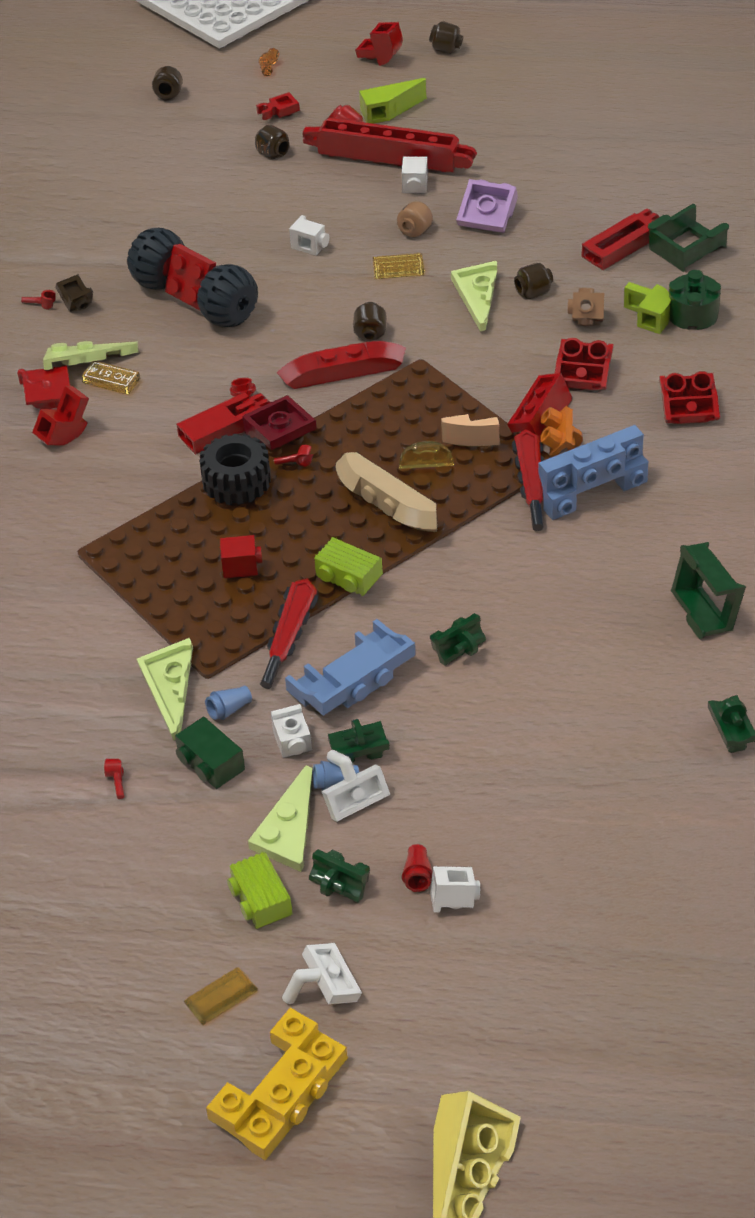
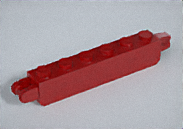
(388, 144)

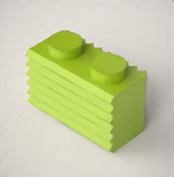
(348, 566)
(260, 890)

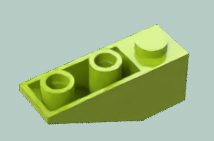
(391, 100)

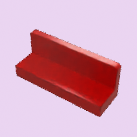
(546, 392)

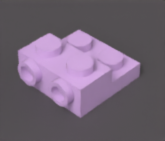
(487, 205)

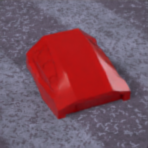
(584, 363)
(689, 398)

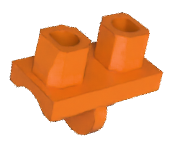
(560, 430)

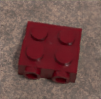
(278, 422)

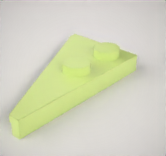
(476, 289)
(85, 352)
(167, 678)
(284, 828)

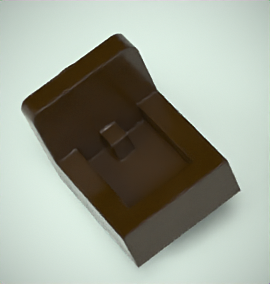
(74, 293)

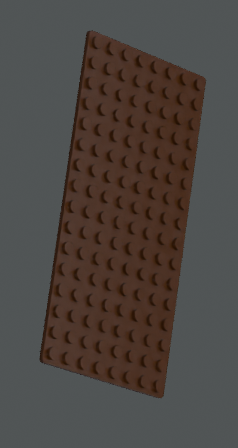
(171, 555)

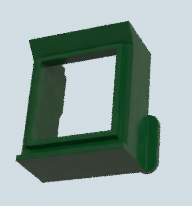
(667, 228)
(694, 567)

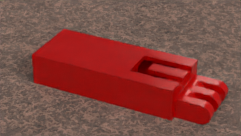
(619, 240)
(218, 421)

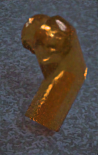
(267, 60)

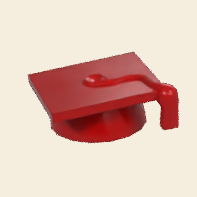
(44, 387)

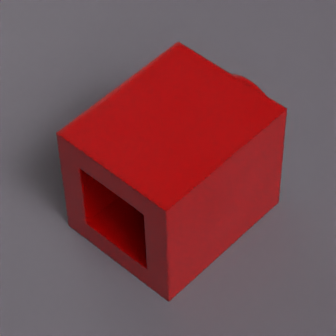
(240, 556)

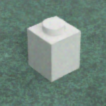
(414, 175)

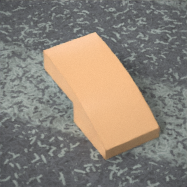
(463, 432)

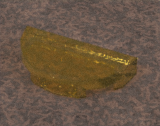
(426, 454)

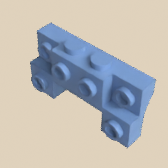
(590, 465)
(354, 673)

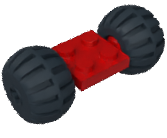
(221, 292)

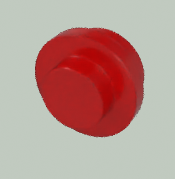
(242, 385)

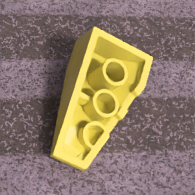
(468, 1151)

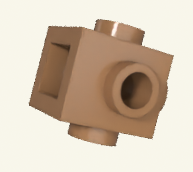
(594, 313)

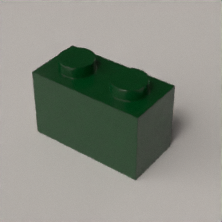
(209, 753)

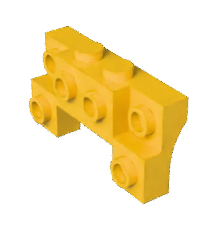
(286, 1091)

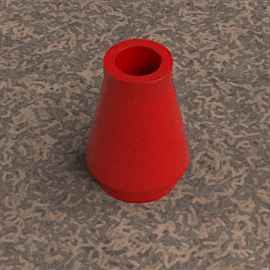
(417, 869)

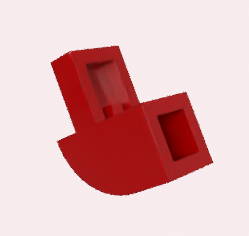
(384, 43)
(64, 423)

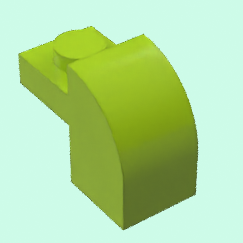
(650, 304)

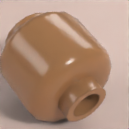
(414, 219)

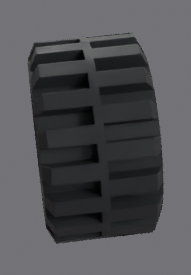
(235, 469)

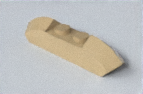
(387, 492)

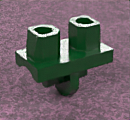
(459, 639)
(732, 723)
(360, 741)
(338, 876)

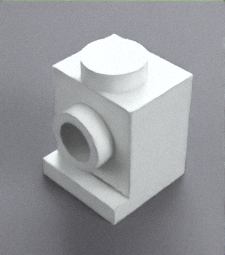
(308, 236)
(291, 731)
(453, 888)

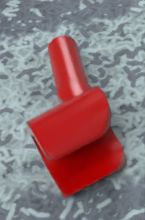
(46, 299)
(302, 457)
(114, 769)

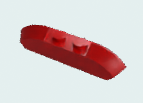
(342, 363)

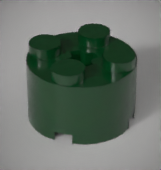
(694, 300)

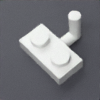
(356, 790)
(329, 972)

